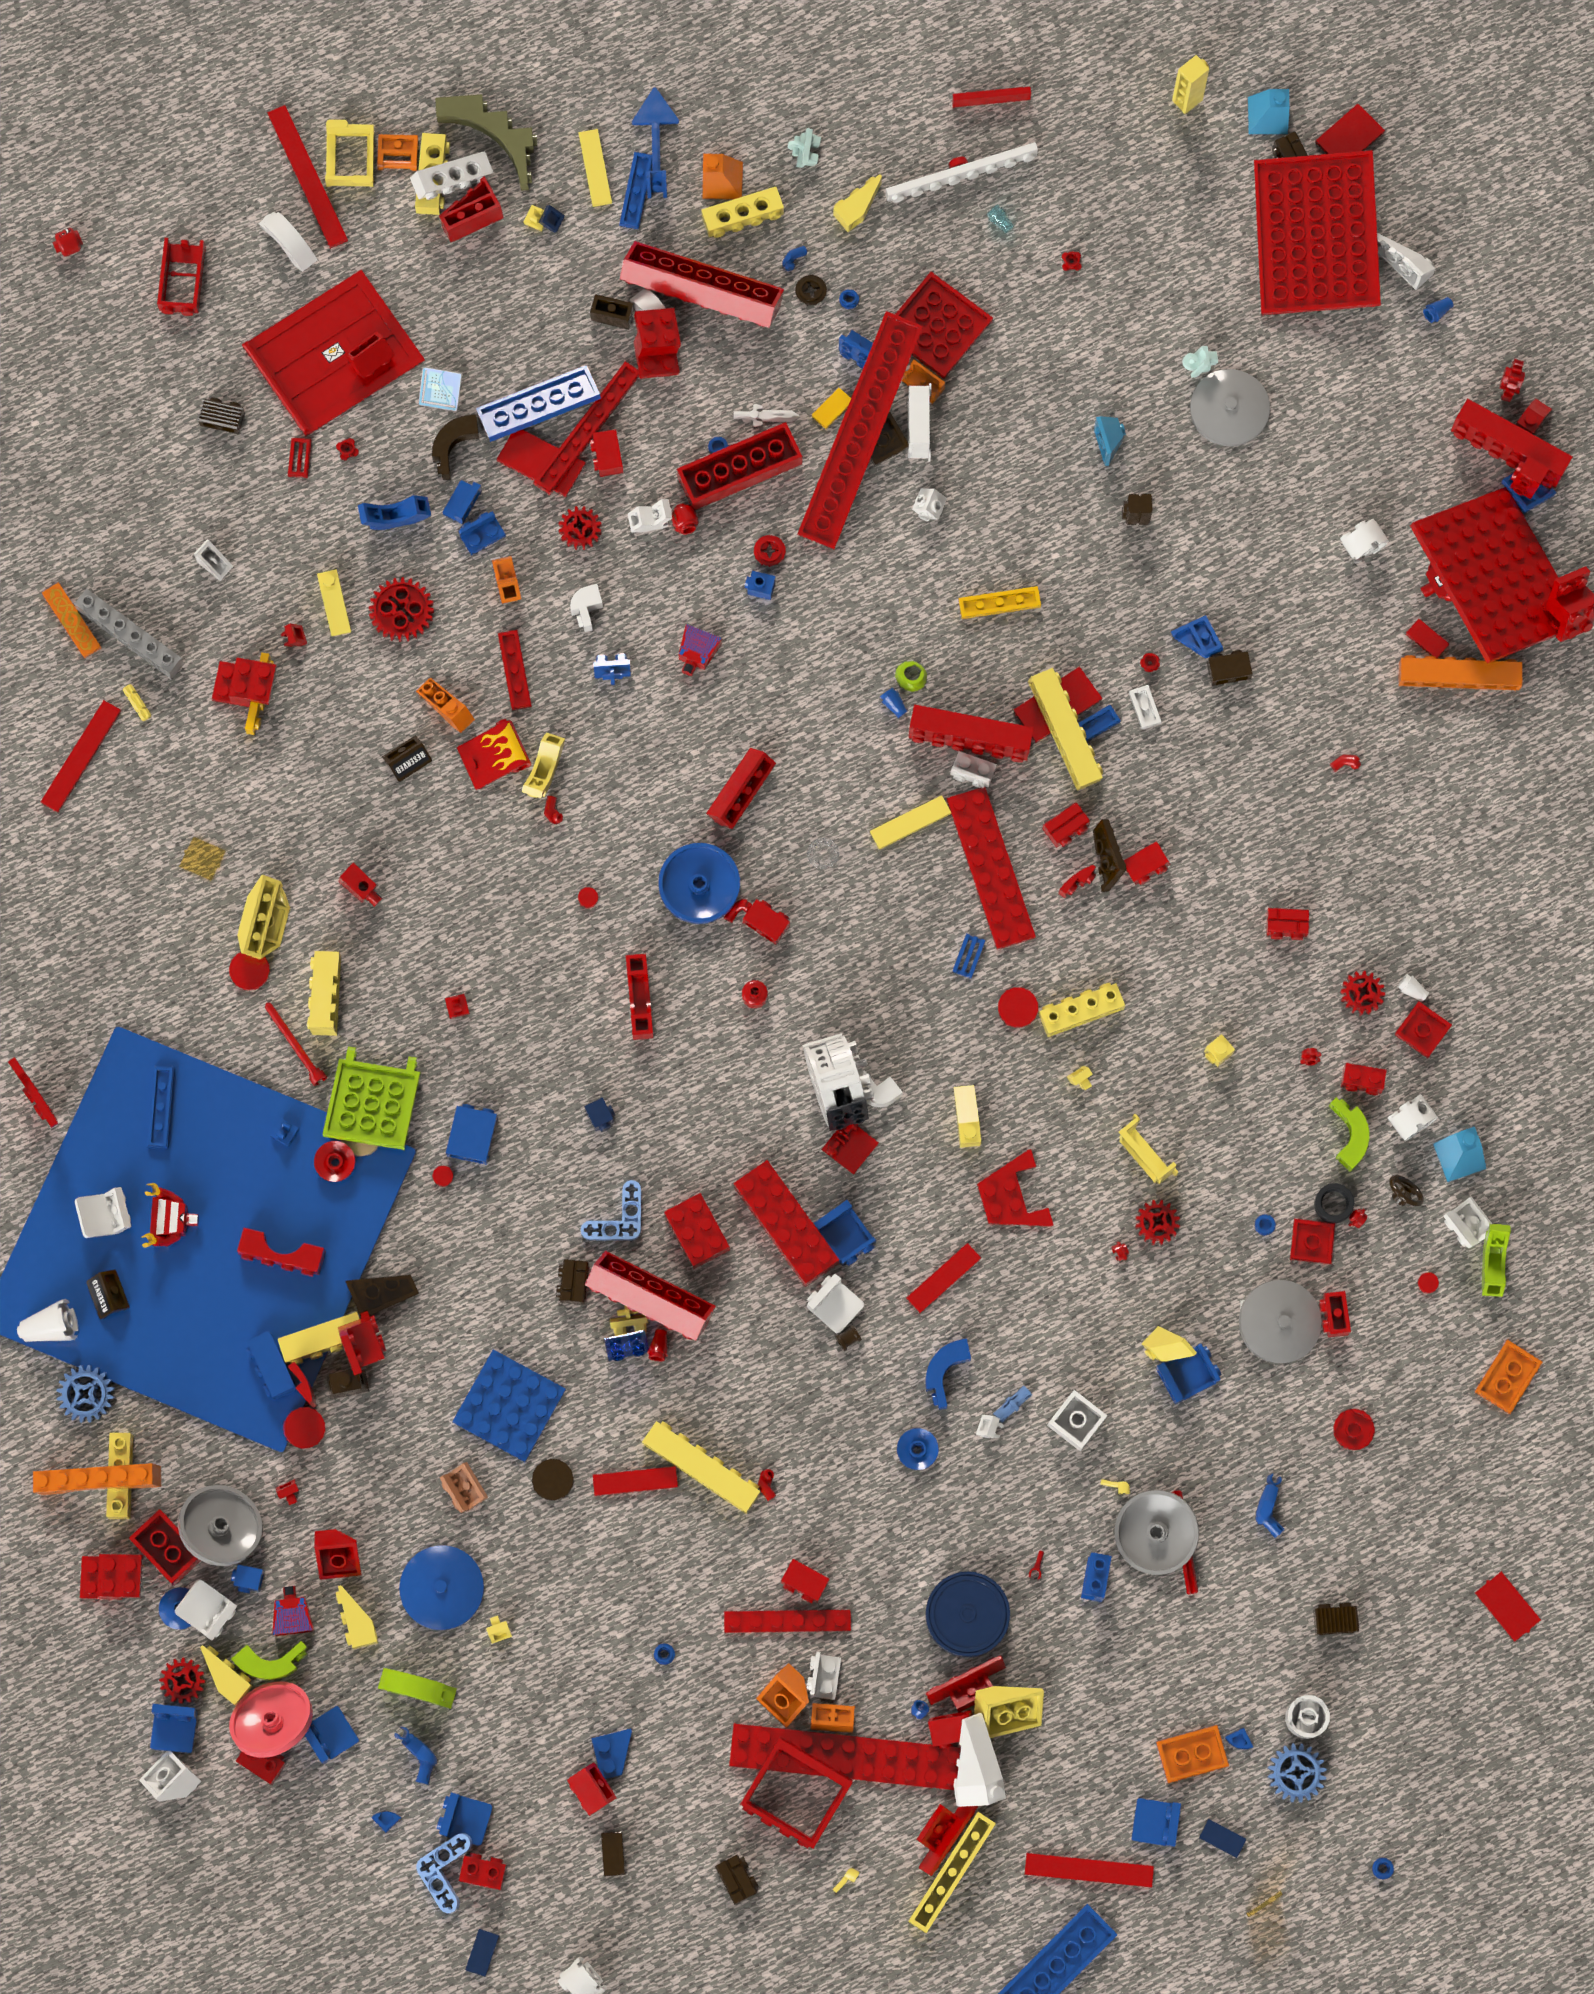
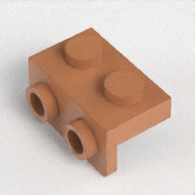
(463, 1488)

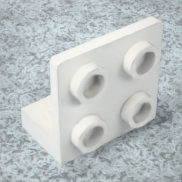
(825, 1676)

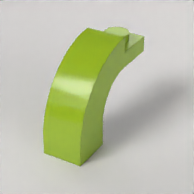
(1358, 1130)
(1494, 1260)
(263, 1669)
(417, 1687)

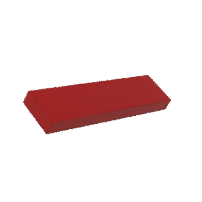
(991, 96)
(514, 670)
(943, 1278)
(635, 1481)

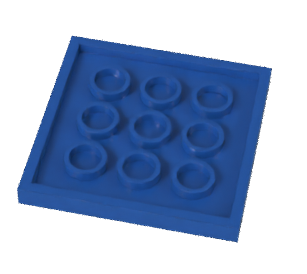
(509, 1405)

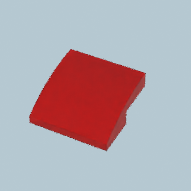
(304, 1387)

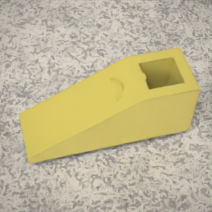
(855, 208)
(360, 1626)
(228, 1682)

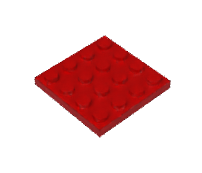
(948, 322)

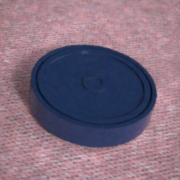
(967, 1614)

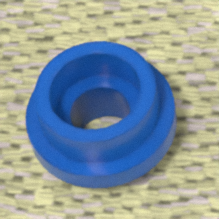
(849, 293)
(664, 1661)
(1383, 1861)

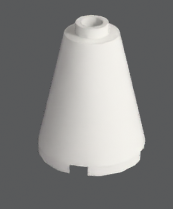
(50, 1324)

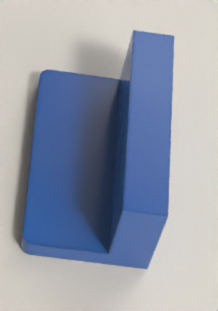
(462, 501)

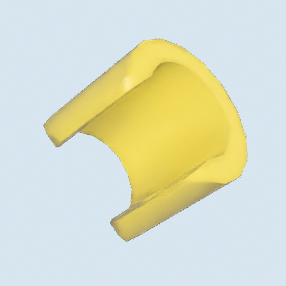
(1123, 1487)
(851, 1874)

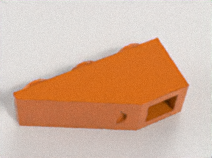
(446, 705)

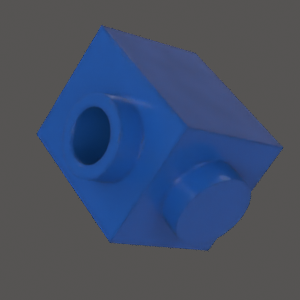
(760, 585)
(247, 1578)

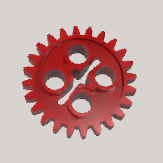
(415, 598)

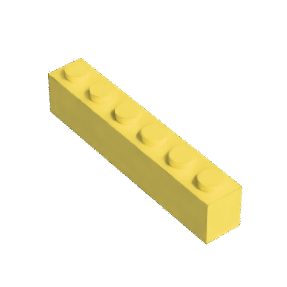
(1065, 728)
(701, 1467)
(951, 1872)

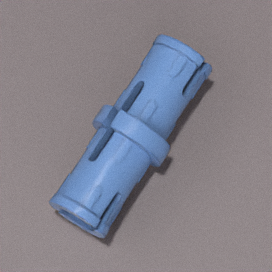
(1012, 1404)

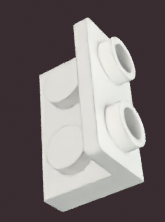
(973, 770)

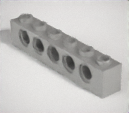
(129, 634)

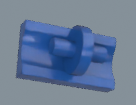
(612, 669)

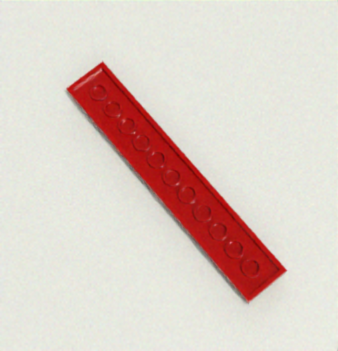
(860, 430)
(851, 1755)

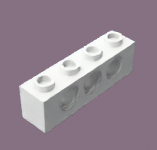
(426, 188)

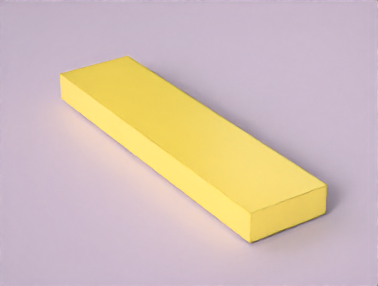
(595, 168)
(910, 822)

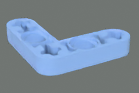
(626, 1221)
(436, 1872)

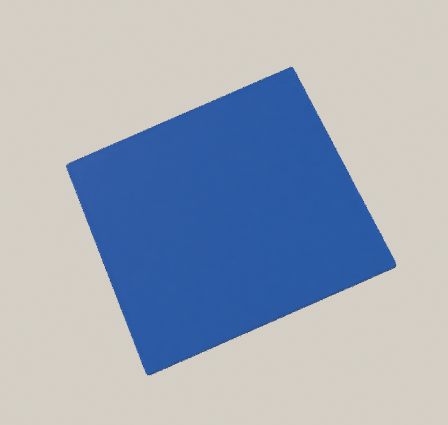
(198, 1296)

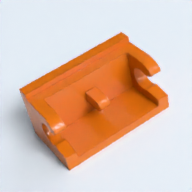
(920, 376)
(832, 1718)

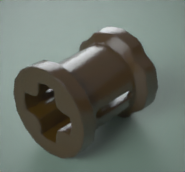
(848, 1337)

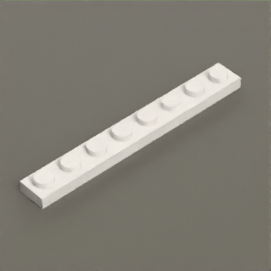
(954, 175)

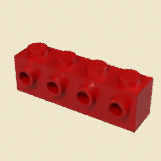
(741, 788)

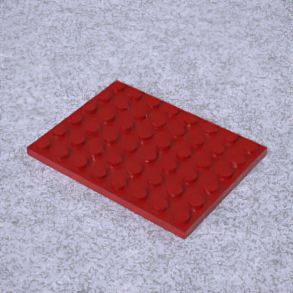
(1317, 233)
(1492, 572)

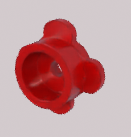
(1075, 256)
(349, 443)
(1310, 1056)
(1357, 1218)

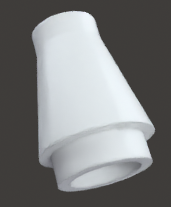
(1413, 988)

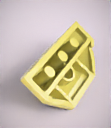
(263, 918)

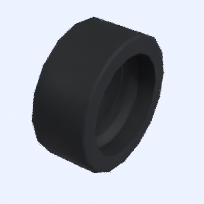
(1331, 1188)

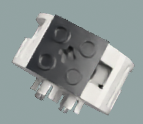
(839, 1081)

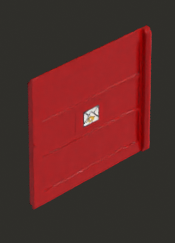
(307, 351)

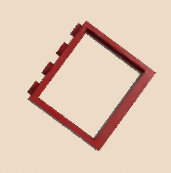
(785, 1828)

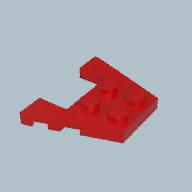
(33, 1094)
(1004, 1199)

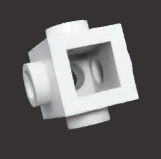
(929, 504)

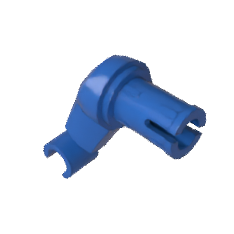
(1266, 1506)
(421, 1752)

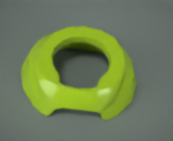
(907, 684)

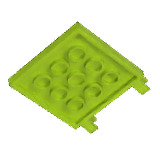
(372, 1102)

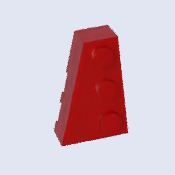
(471, 212)

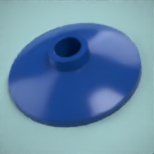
(920, 1438)
(167, 1608)

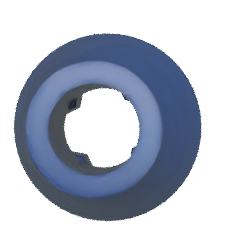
(1436, 310)
(893, 701)

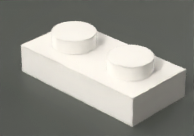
(1145, 707)

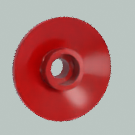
(329, 1152)

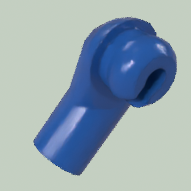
(791, 256)

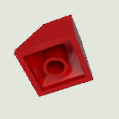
(336, 1555)

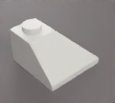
(169, 1778)

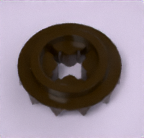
(816, 283)

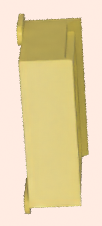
(342, 128)
(1144, 1153)

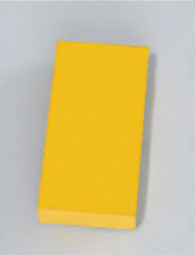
(832, 408)

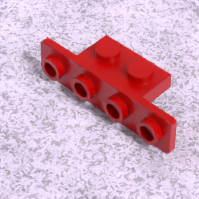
(964, 1687)
(941, 1834)

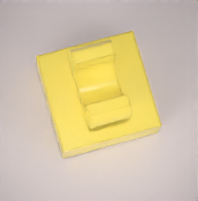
(533, 217)
(1080, 1077)
(498, 1630)

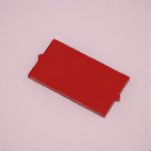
(1508, 1606)

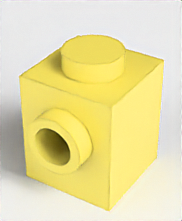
(1219, 1050)

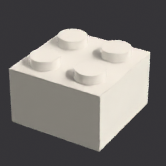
(1077, 1420)

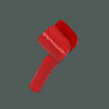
(1038, 1564)

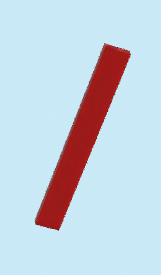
(307, 176)
(584, 430)

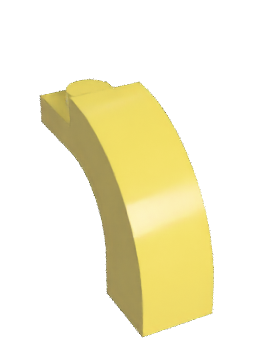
(545, 766)

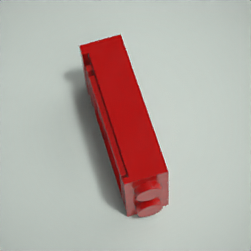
(181, 254)

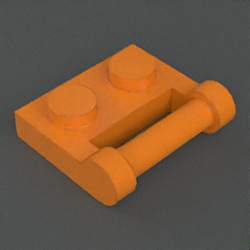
(397, 146)

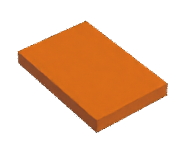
(1508, 1377)
(1192, 1754)

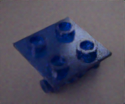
(626, 1345)

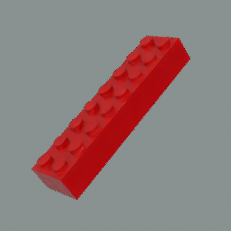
(701, 284)

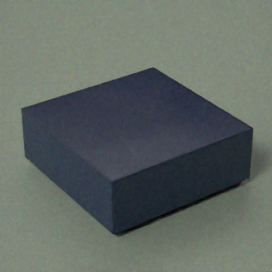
(551, 218)

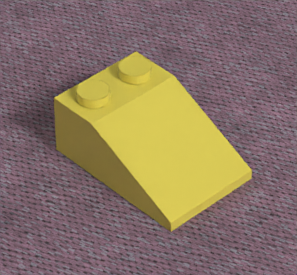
(1009, 1708)

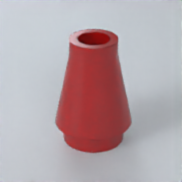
(658, 1346)

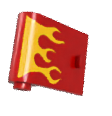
(496, 754)

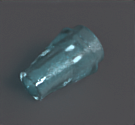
(999, 218)

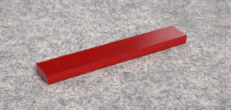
(80, 756)
(1089, 1870)

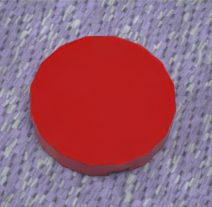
(249, 972)
(1018, 1007)
(304, 1427)
(1354, 1429)

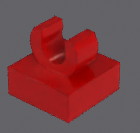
(295, 635)
(457, 1006)
(287, 1490)

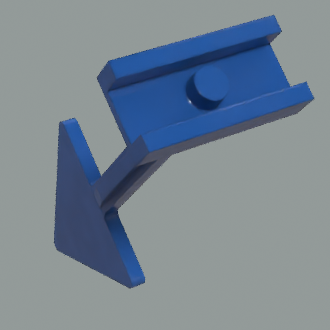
(655, 113)

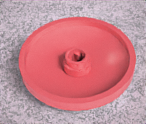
(271, 1719)

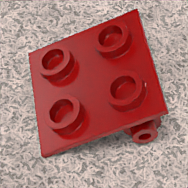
(850, 1147)

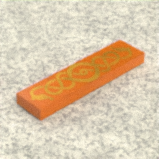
(71, 620)

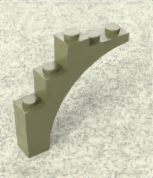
(473, 112)

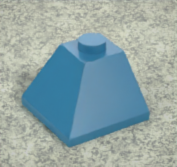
(1269, 112)
(1109, 436)
(1460, 1154)

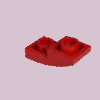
(1082, 877)

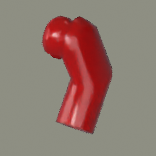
(764, 1484)

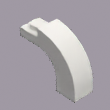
(289, 239)

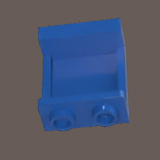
(471, 1134)
(845, 1233)
(1189, 1374)
(1096, 1577)

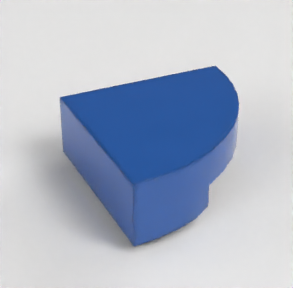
(1239, 1739)
(386, 1820)

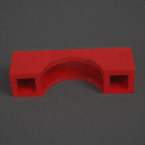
(639, 996)
(307, 1258)

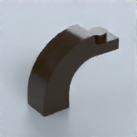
(452, 433)

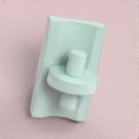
(801, 148)
(1200, 361)

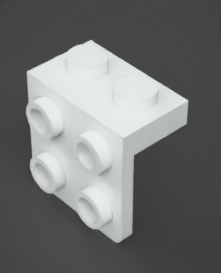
(103, 1213)
(1468, 1223)
(834, 1304)
(205, 1609)

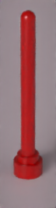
(314, 1073)

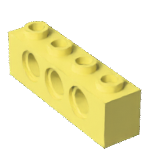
(431, 145)
(769, 198)
(119, 1454)

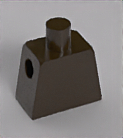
(346, 1384)

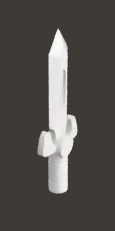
(766, 415)

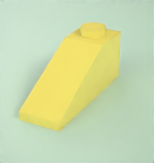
(334, 602)
(967, 1116)
(1166, 1346)

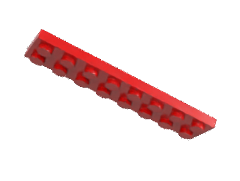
(991, 868)

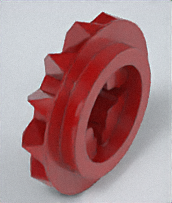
(776, 544)

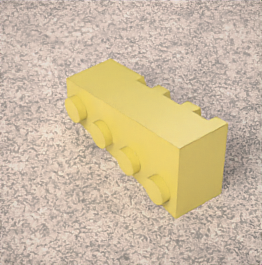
(324, 993)

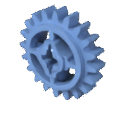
(72, 1381)
(1315, 1770)

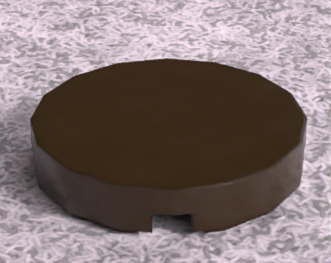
(552, 1479)

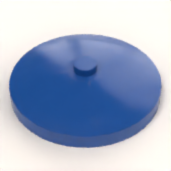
(699, 883)
(441, 1587)

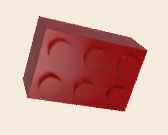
(697, 1231)
(164, 1548)

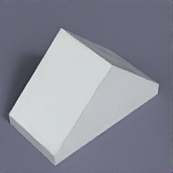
(212, 560)

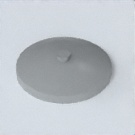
(1230, 407)
(1280, 1321)
(220, 1525)
(1156, 1532)

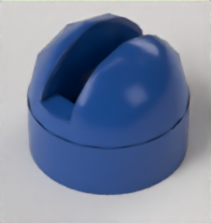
(921, 1705)

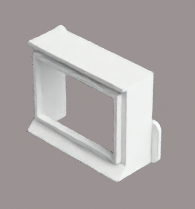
(919, 422)

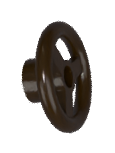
(1403, 1193)

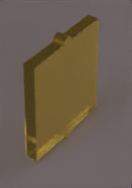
(202, 858)
(1264, 1903)

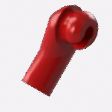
(1346, 759)
(550, 811)
(742, 904)

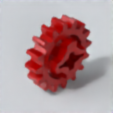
(1512, 380)
(591, 525)
(1370, 996)
(1164, 1227)
(187, 1671)

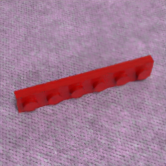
(787, 1621)

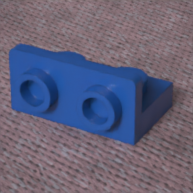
(481, 532)

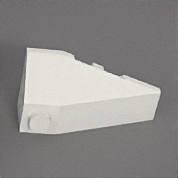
(1406, 262)
(979, 1774)

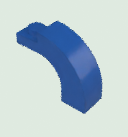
(395, 515)
(946, 1357)

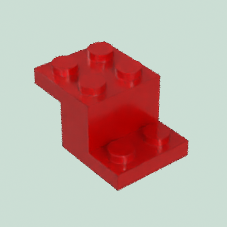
(657, 343)
(1572, 604)
(244, 682)
(362, 1342)
(111, 1576)

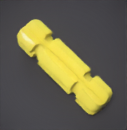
(137, 702)

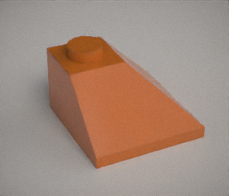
(721, 177)
(785, 1695)

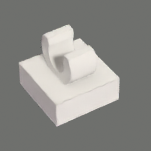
(988, 1426)

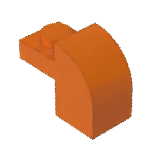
(506, 579)

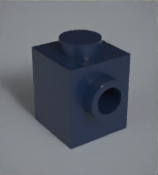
(600, 1114)

